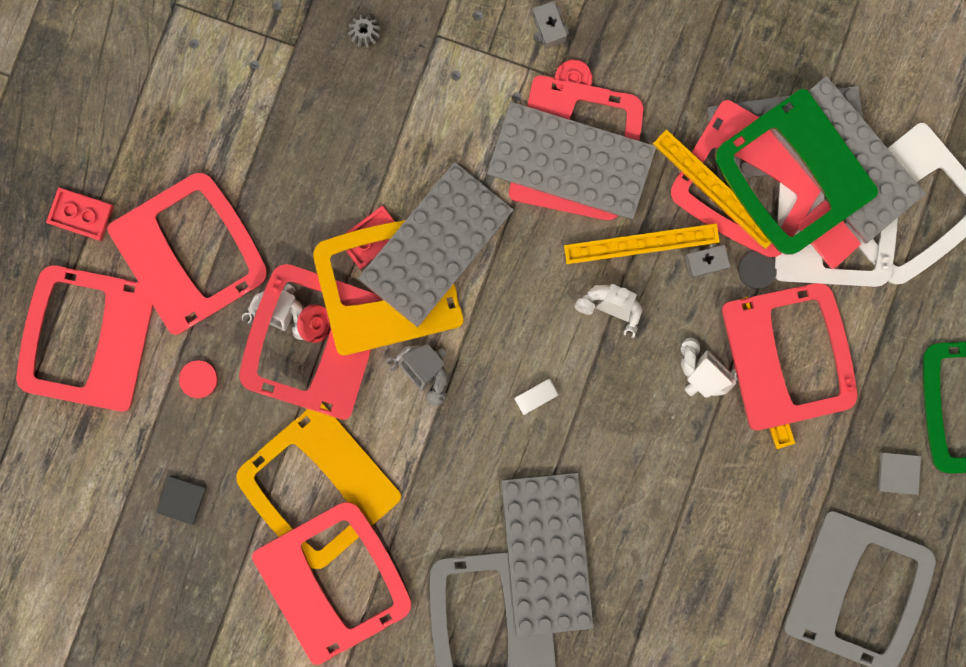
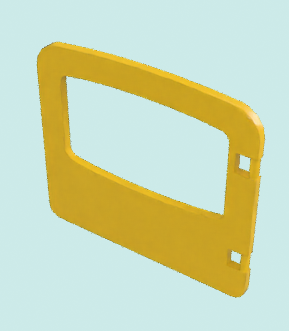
(375, 323)
(341, 461)

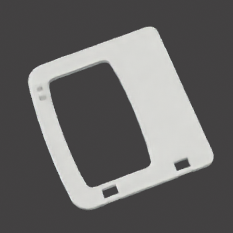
(921, 154)
(808, 266)

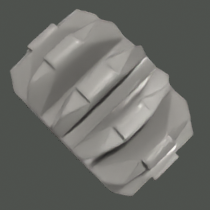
(358, 36)

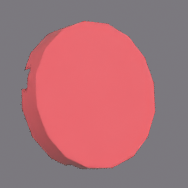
(582, 76)
(313, 323)
(198, 379)

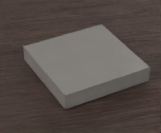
(899, 473)

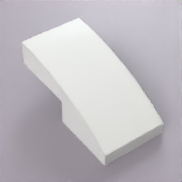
(536, 396)

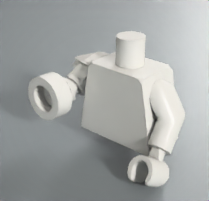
(614, 301)
(285, 308)
(707, 373)

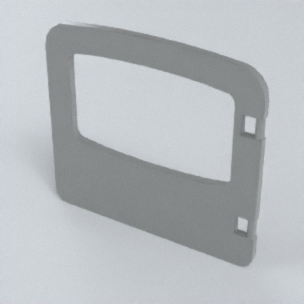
(828, 577)
(522, 651)

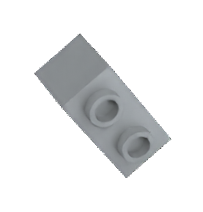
(550, 35)
(718, 262)

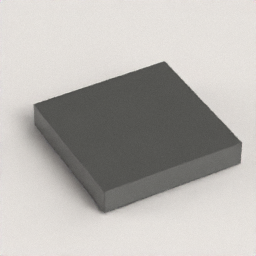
(181, 500)

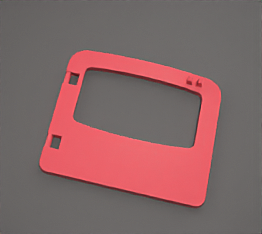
(562, 104)
(763, 153)
(159, 270)
(119, 346)
(758, 364)
(336, 376)
(302, 598)

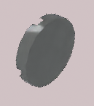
(757, 270)

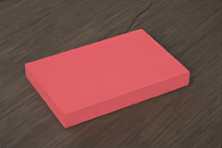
(79, 214)
(836, 243)
(365, 254)

